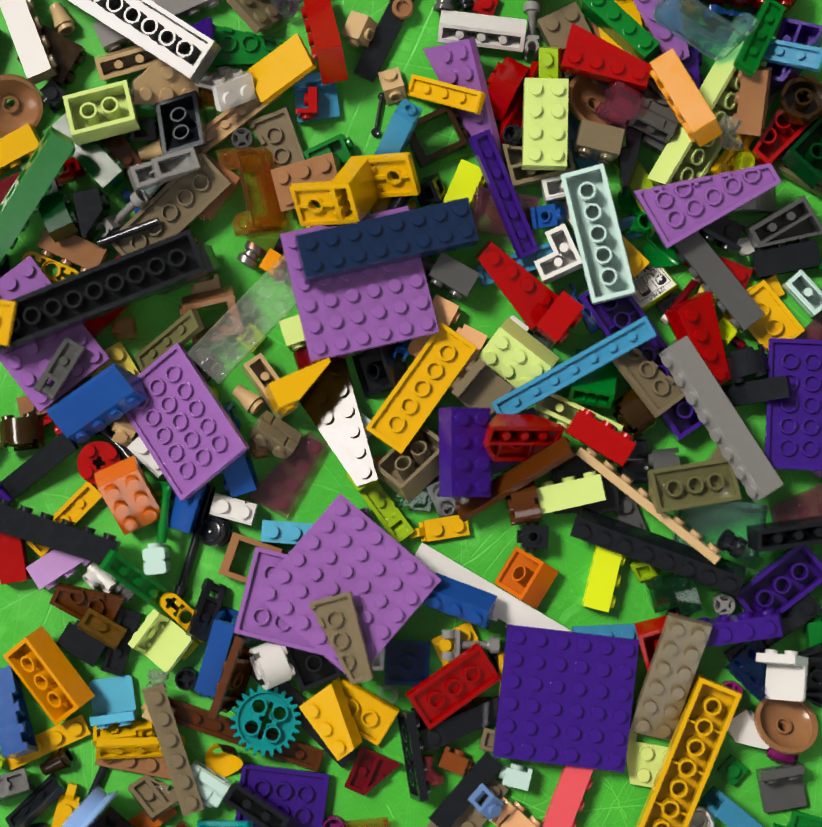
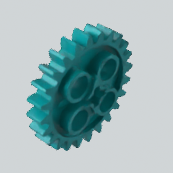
(284, 727)

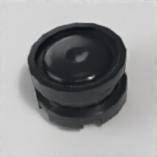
(215, 531)

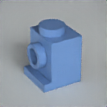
(491, 805)

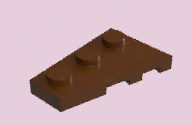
(78, 600)

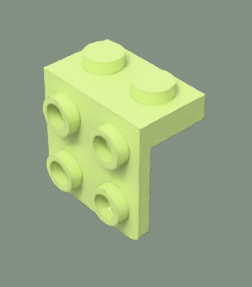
(161, 640)

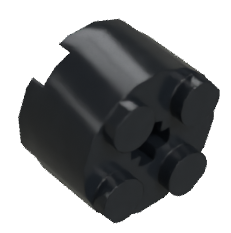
(746, 363)

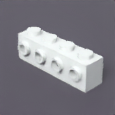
(488, 30)

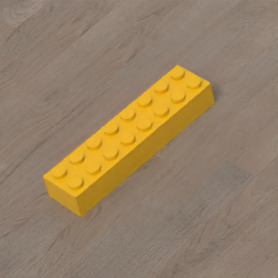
(690, 755)

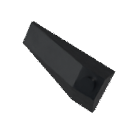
(466, 720)

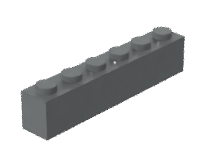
(719, 280)

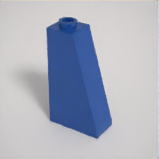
(216, 651)

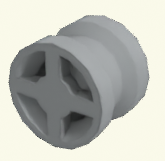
(726, 602)

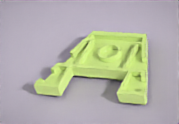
(643, 761)

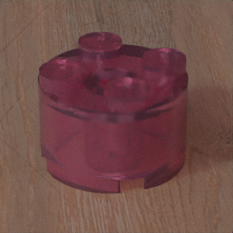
(620, 104)

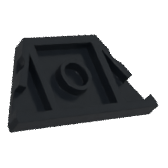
(814, 674)

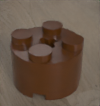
(524, 505)

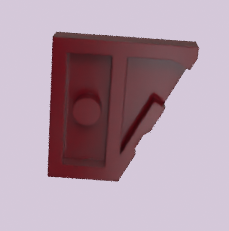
(369, 770)

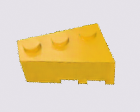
(332, 719)

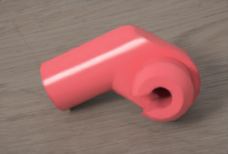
(431, 775)

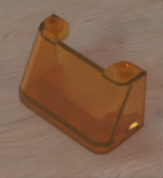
(260, 196)

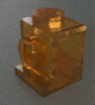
(125, 328)

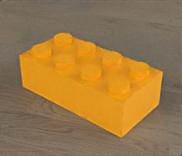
(684, 98)
(48, 675)

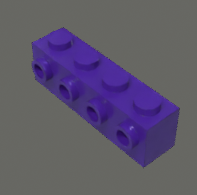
(745, 627)

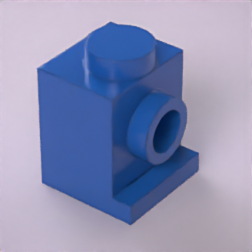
(548, 216)

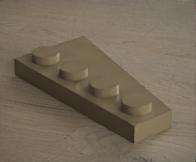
(279, 135)
(649, 383)
(344, 633)

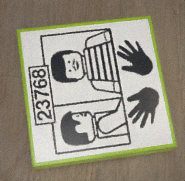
(652, 286)

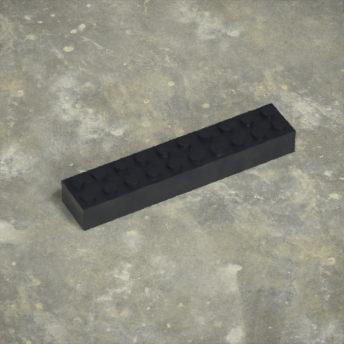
(105, 289)

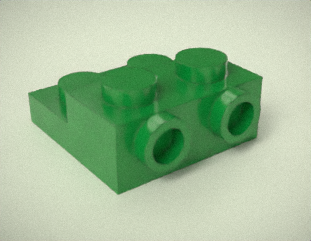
(338, 144)

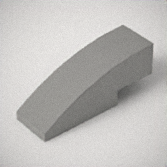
(163, 169)

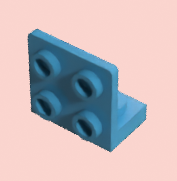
(327, 96)

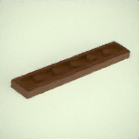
(517, 478)

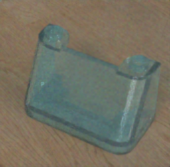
(703, 27)
(716, 518)

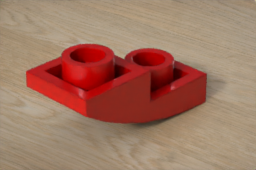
(71, 172)

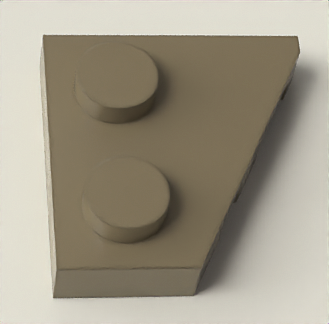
(153, 796)

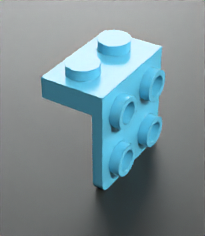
(113, 701)

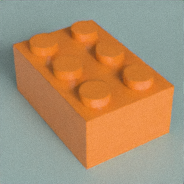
(128, 495)

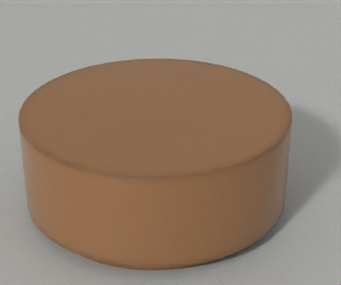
(402, 9)

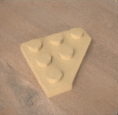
(160, 83)

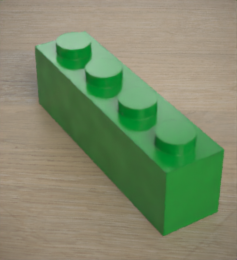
(621, 28)

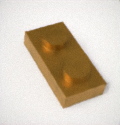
(102, 628)

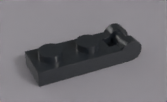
(206, 610)

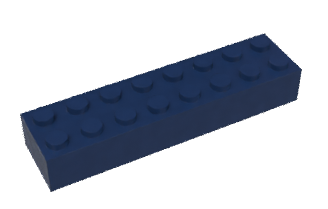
(386, 240)

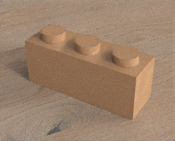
(753, 101)
(73, 251)

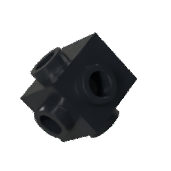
(540, 533)

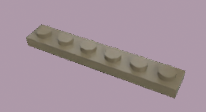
(173, 749)

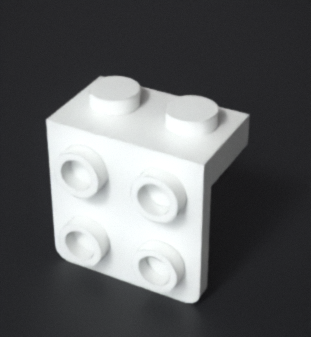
(229, 87)
(784, 675)

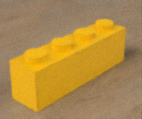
(18, 147)

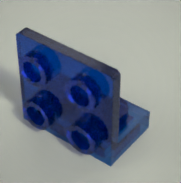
(748, 671)

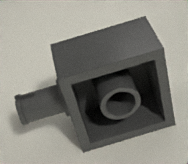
(450, 275)

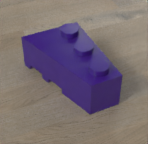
(796, 32)

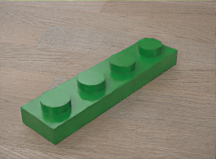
(758, 41)
(134, 579)

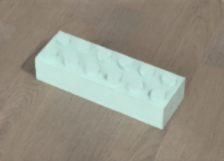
(598, 234)

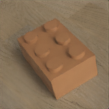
(310, 170)

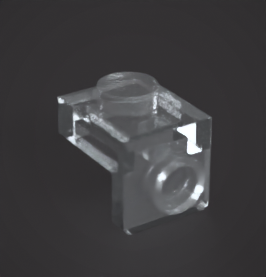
(729, 139)

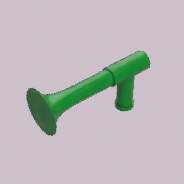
(163, 522)

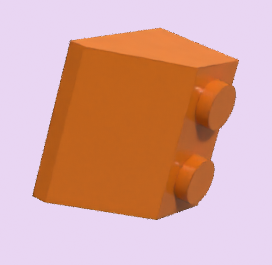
(526, 577)

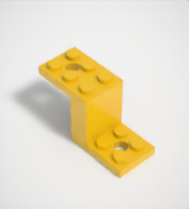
(355, 189)

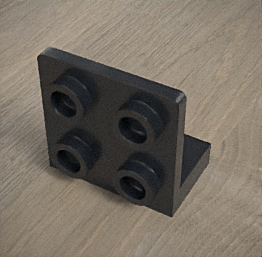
(725, 232)

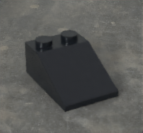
(182, 122)

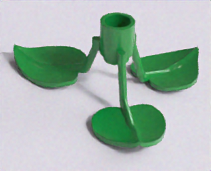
(654, 250)

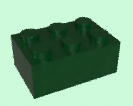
(806, 156)

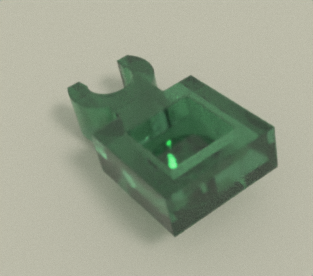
(421, 502)

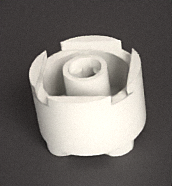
(271, 664)

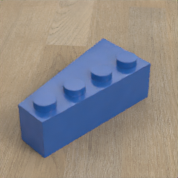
(240, 474)
(15, 724)

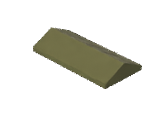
(692, 485)

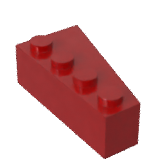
(325, 39)
(602, 61)
(778, 139)
(521, 288)
(699, 322)

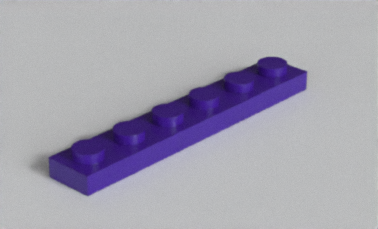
(503, 194)

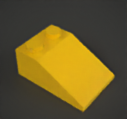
(290, 389)

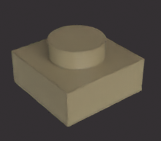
(487, 739)

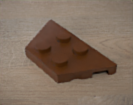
(234, 679)

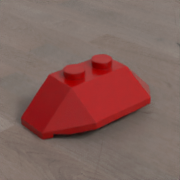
(519, 436)

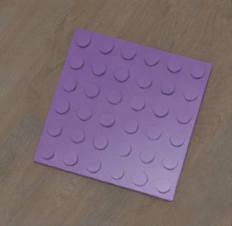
(360, 307)
(344, 555)

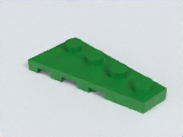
(242, 47)

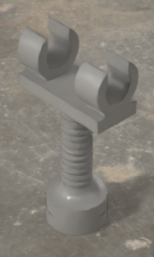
(531, 42)
(117, 221)
(491, 644)

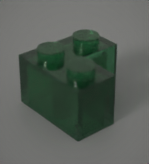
(672, 592)

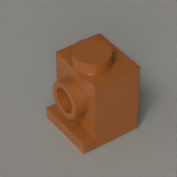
(454, 761)

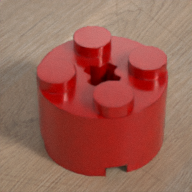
(91, 454)

